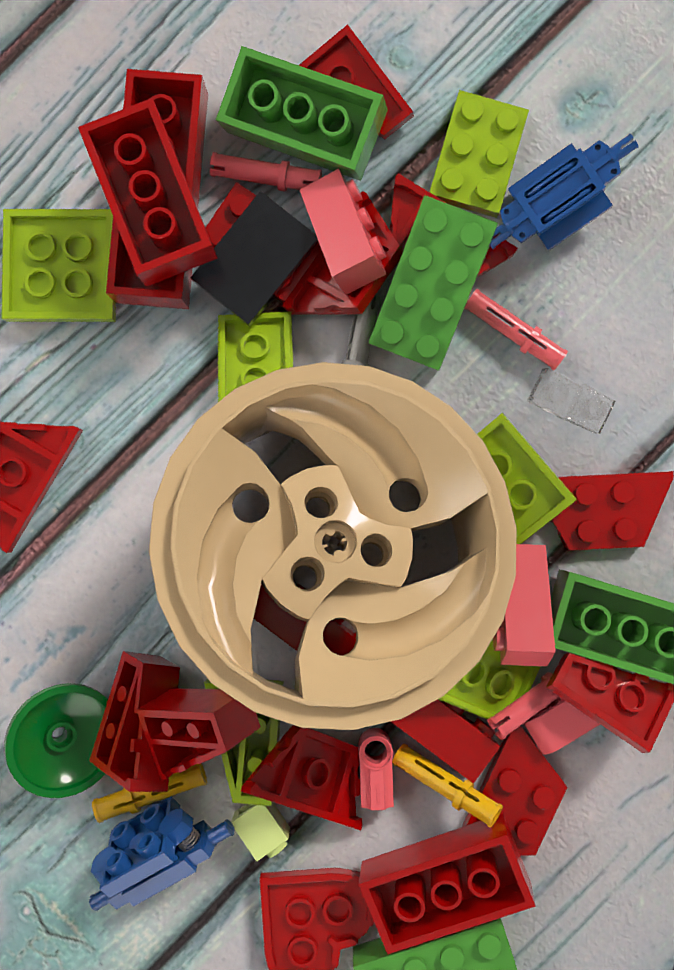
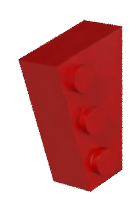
(193, 727)
(121, 742)

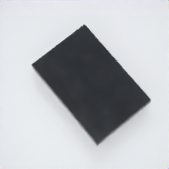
(255, 258)

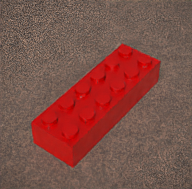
(183, 108)

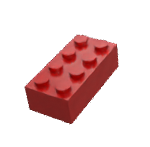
(147, 192)
(445, 884)

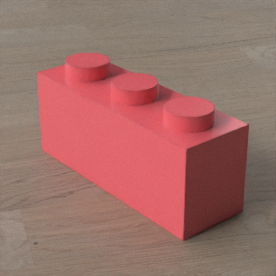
(344, 231)
(527, 628)

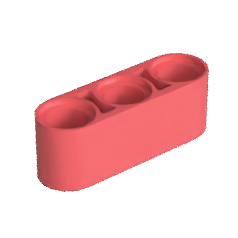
(558, 726)

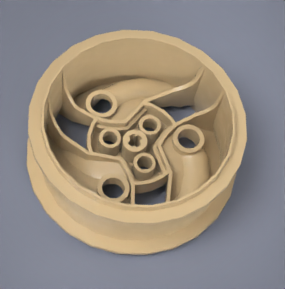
(369, 435)

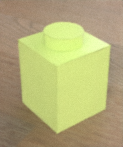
(261, 829)

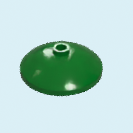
(55, 764)

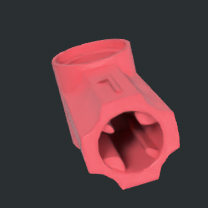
(376, 772)

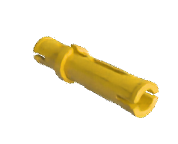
(458, 792)
(126, 801)

